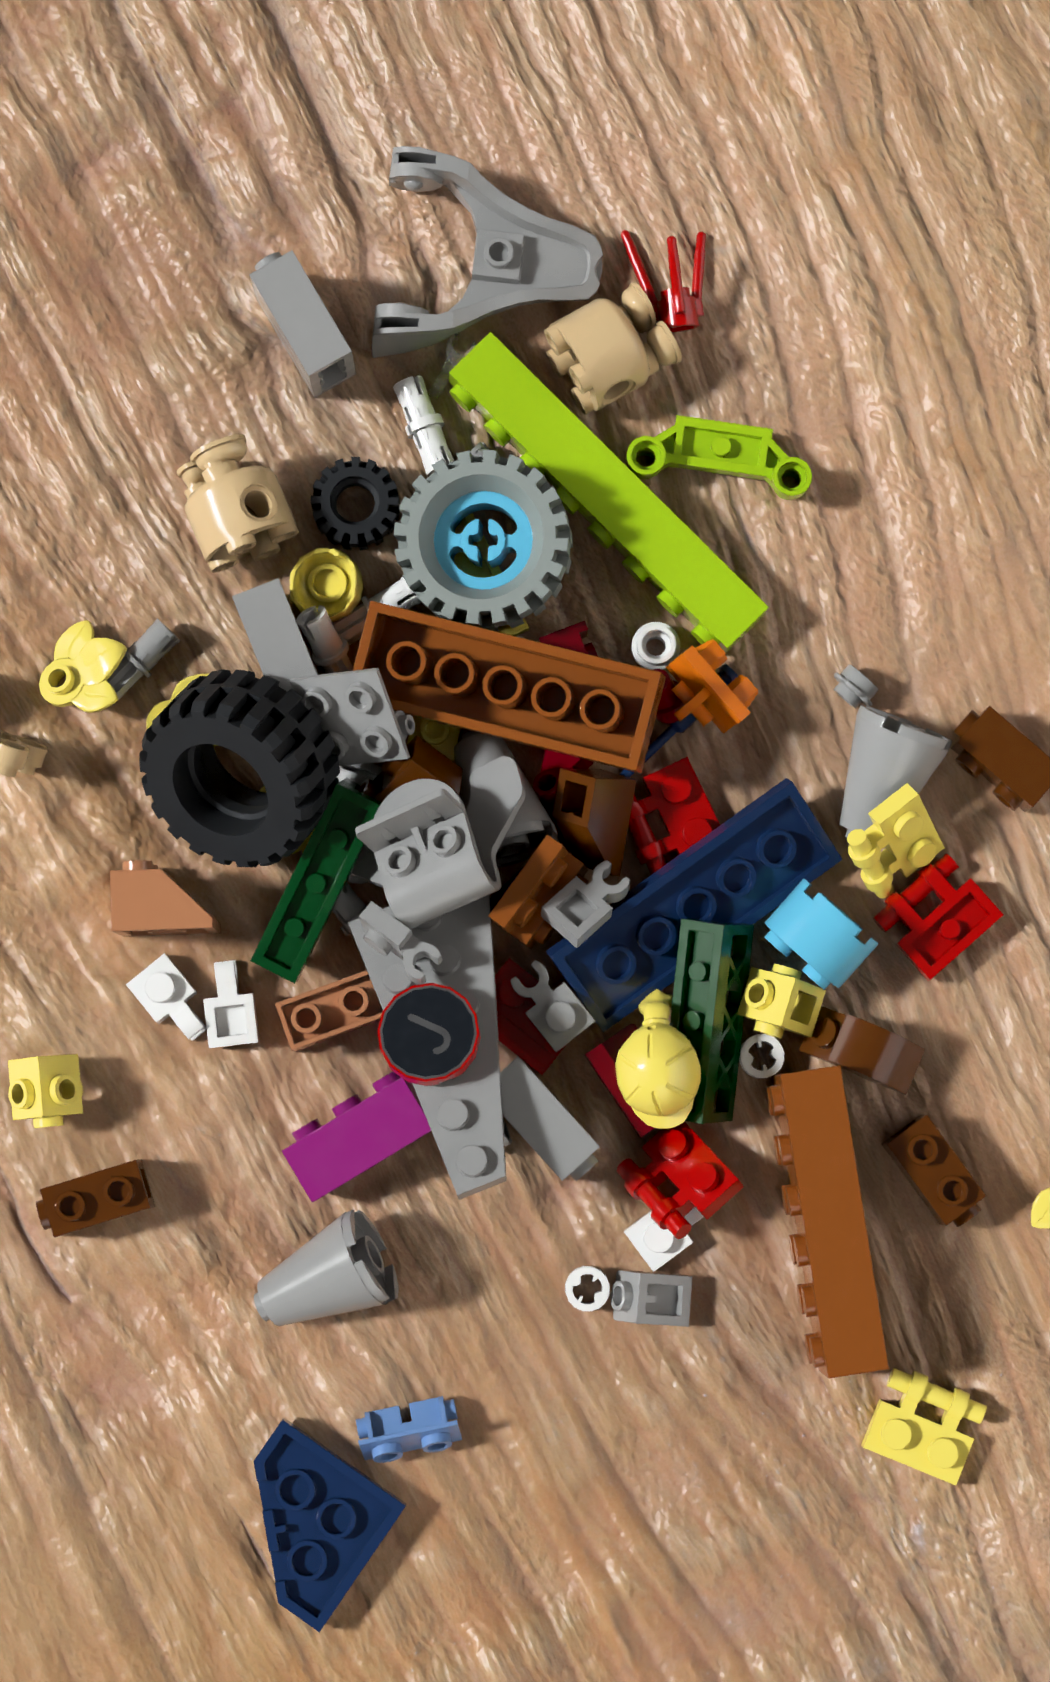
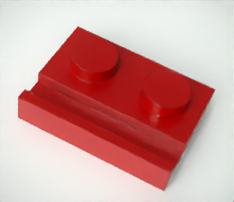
(514, 1026)

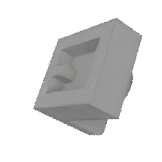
(651, 1298)

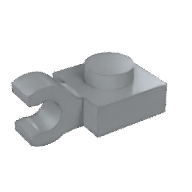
(388, 934)

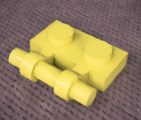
(905, 832)
(920, 1441)

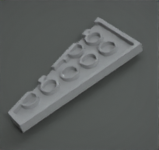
(468, 1109)

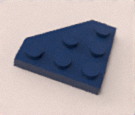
(318, 1521)

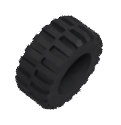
(206, 801)

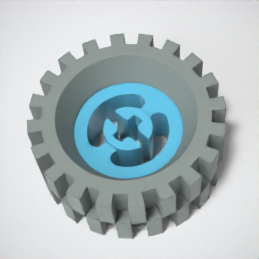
(430, 543)

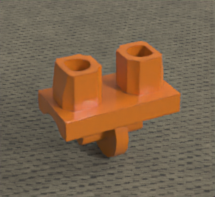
(705, 692)

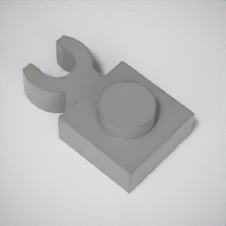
(584, 908)
(557, 1012)

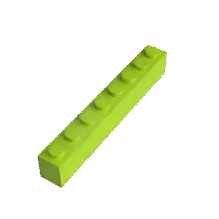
(606, 493)

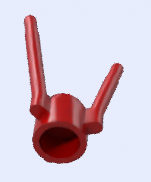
(676, 305)

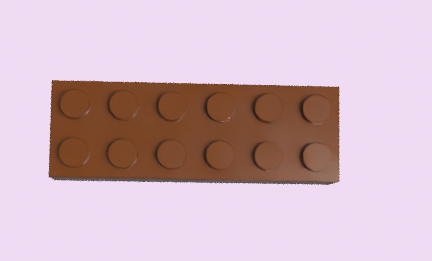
(512, 686)
(829, 1222)

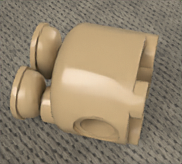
(604, 351)
(233, 507)

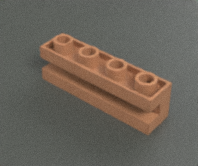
(329, 1011)

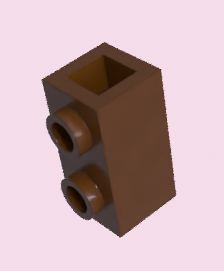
(1004, 757)
(935, 1172)
(95, 1198)

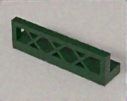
(315, 883)
(699, 1010)

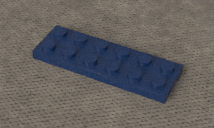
(723, 878)

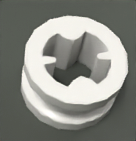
(776, 1053)
(574, 1279)

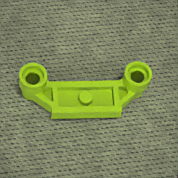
(721, 450)

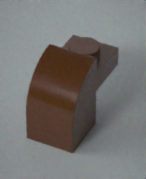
(864, 1049)

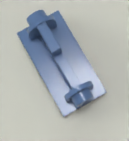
(391, 1437)

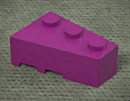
(357, 1137)

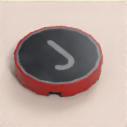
(428, 1034)

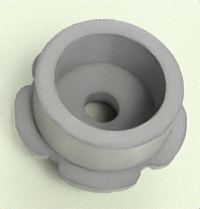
(854, 687)

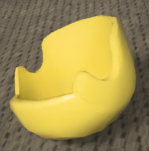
(328, 580)

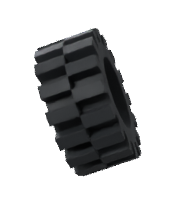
(351, 474)

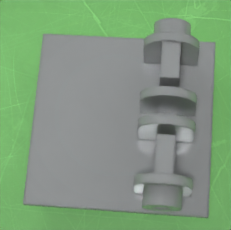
(357, 715)

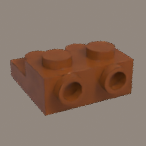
(535, 885)

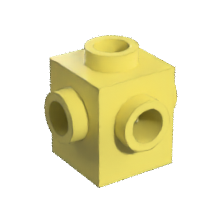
(771, 1001)
(45, 1089)

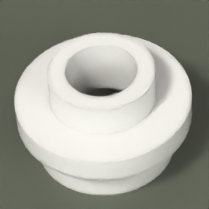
(659, 631)

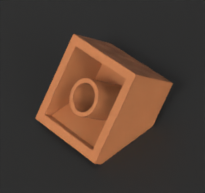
(154, 904)

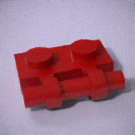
(682, 808)
(948, 928)
(691, 1167)

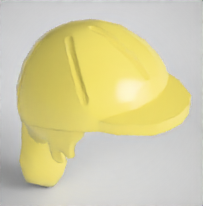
(658, 1067)

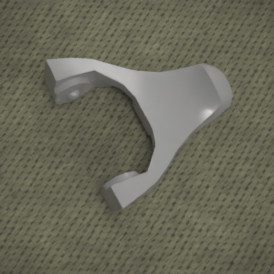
(515, 262)

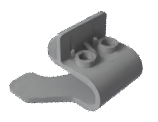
(434, 850)

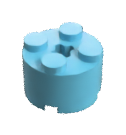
(819, 936)

